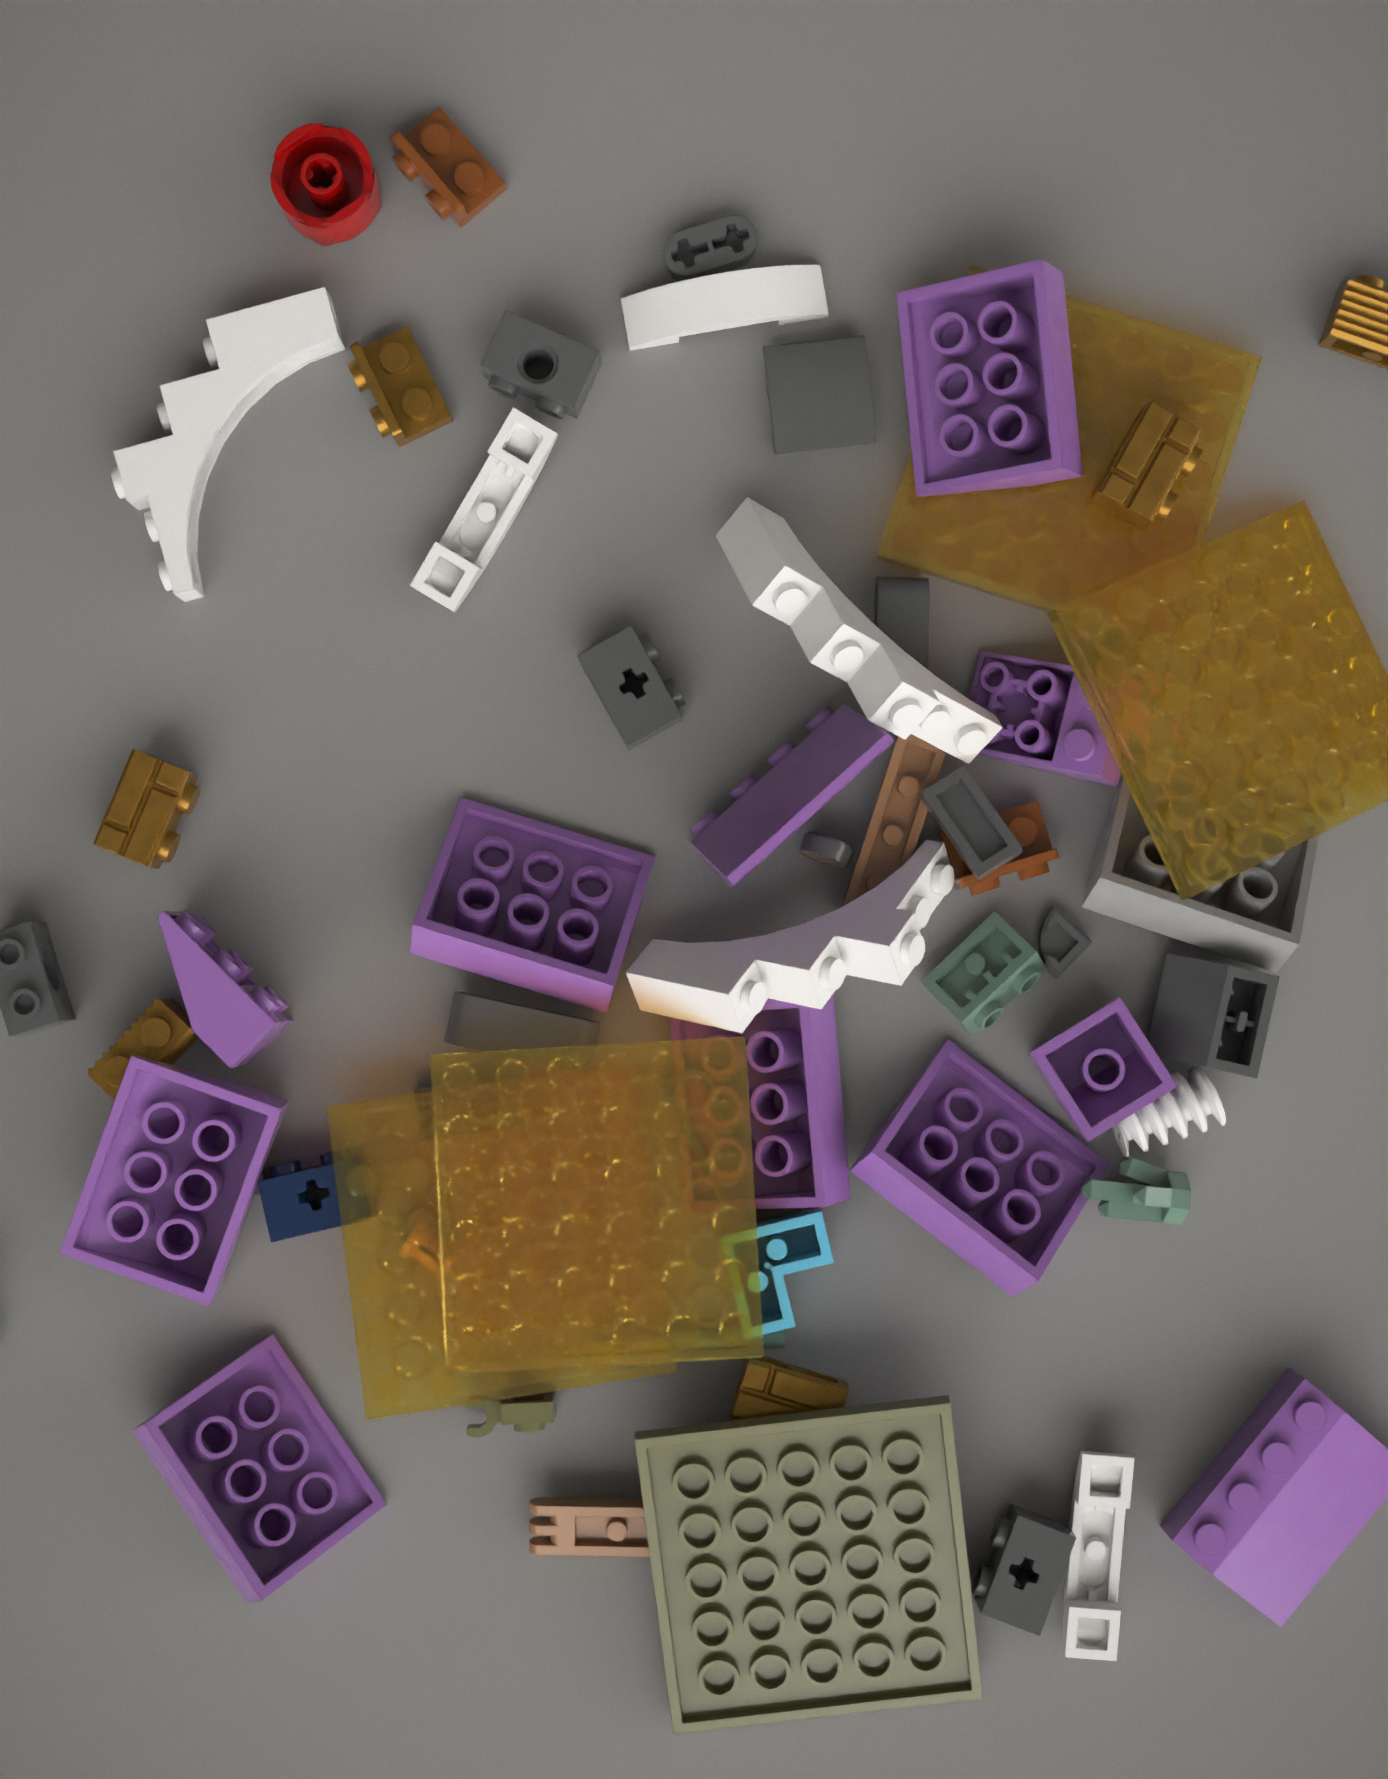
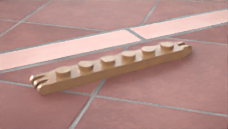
(588, 1527)

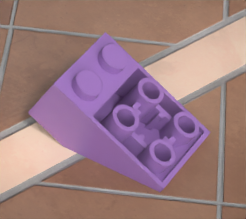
(1042, 718)
(220, 998)

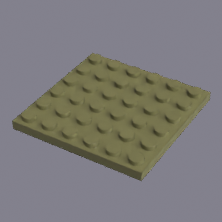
(809, 1564)

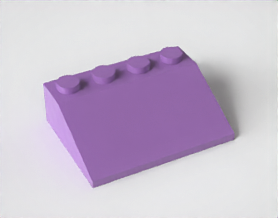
(990, 381)
(789, 794)
(531, 905)
(792, 1103)
(980, 1169)
(173, 1178)
(260, 1469)
(1282, 1498)

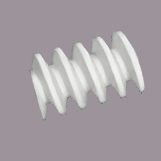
(1187, 1102)

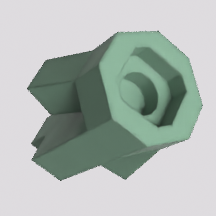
(1158, 1197)

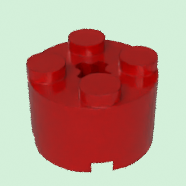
(319, 154)

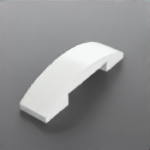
(724, 302)
(486, 511)
(1094, 1566)

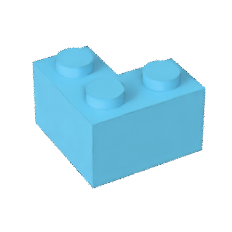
(786, 1246)

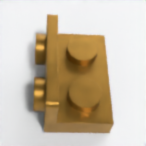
(401, 386)

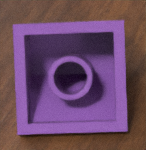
(1102, 1070)

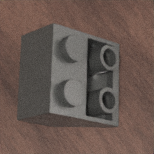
(1212, 1014)

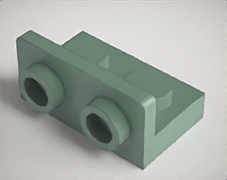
(985, 974)

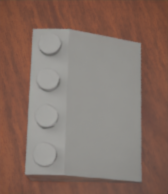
(1246, 917)

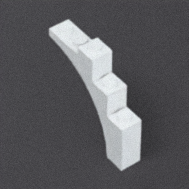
(171, 473)
(844, 642)
(803, 964)

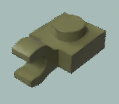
(525, 1412)

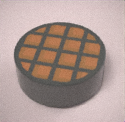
(826, 849)

